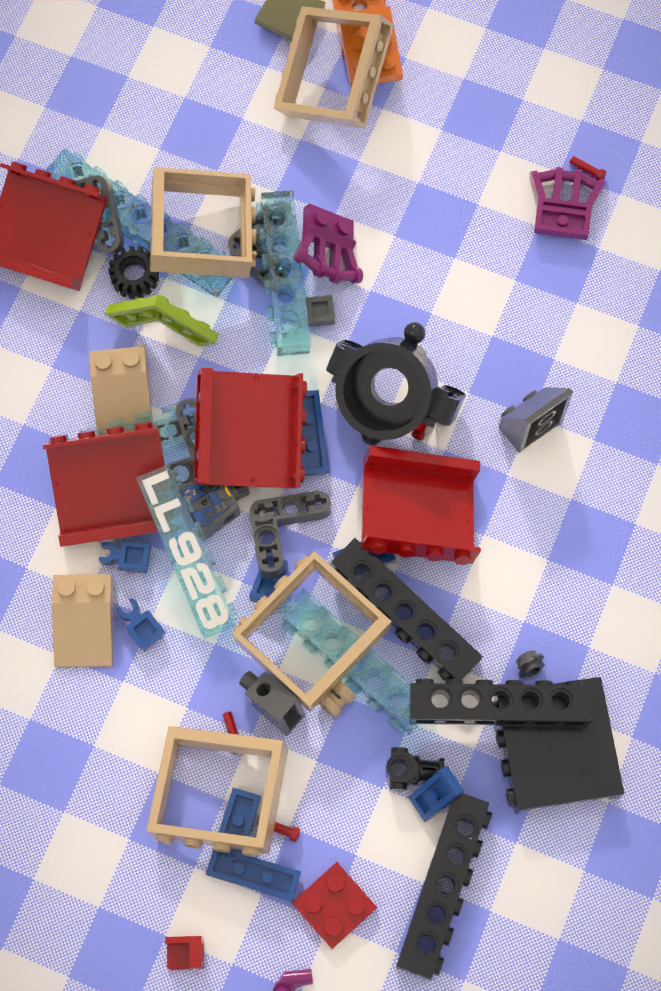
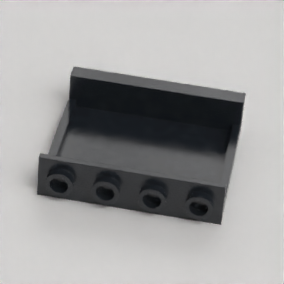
(560, 762)

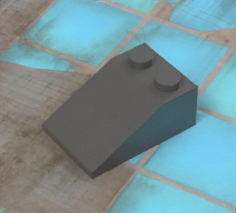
(535, 416)

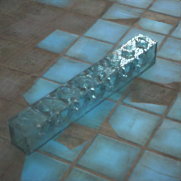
(137, 207)

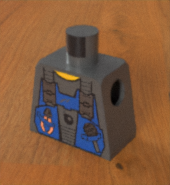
(213, 505)
(273, 701)

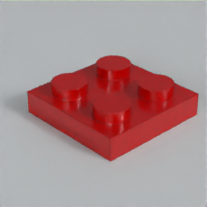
(334, 905)

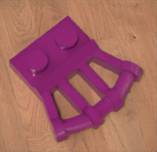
(563, 217)
(330, 232)

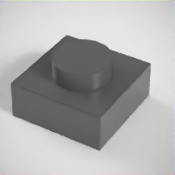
(320, 310)

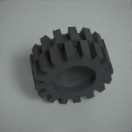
(132, 287)

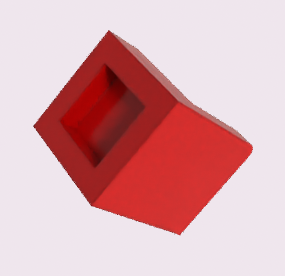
(185, 952)

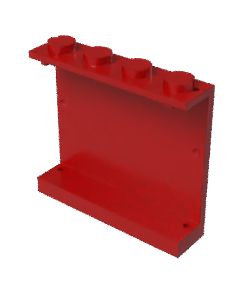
(48, 225)
(249, 429)
(98, 483)
(418, 505)

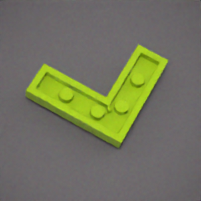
(160, 310)

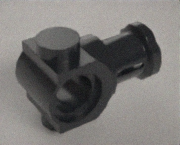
(417, 769)

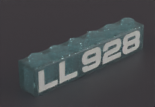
(186, 551)

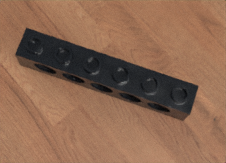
(421, 614)
(485, 713)
(411, 958)

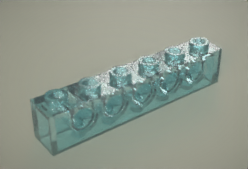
(282, 206)
(306, 607)

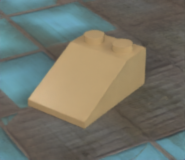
(119, 384)
(83, 620)

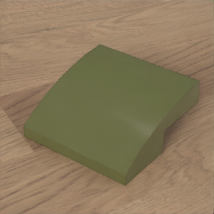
(281, 15)

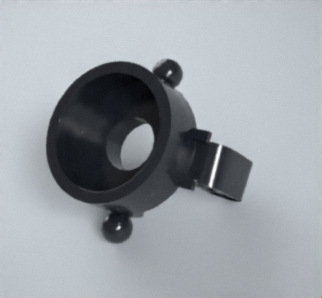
(366, 412)

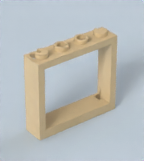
(366, 74)
(211, 184)
(284, 588)
(226, 742)

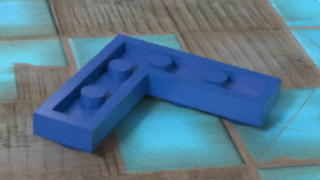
(315, 453)
(247, 870)

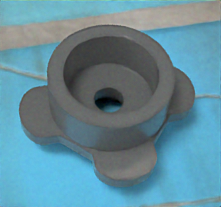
(530, 663)

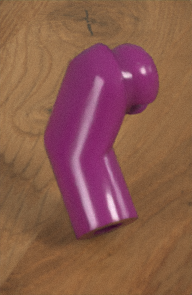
(291, 979)

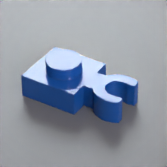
(131, 556)
(265, 586)
(143, 628)

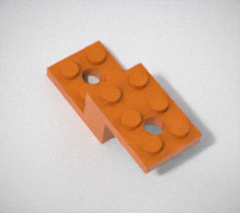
(353, 37)

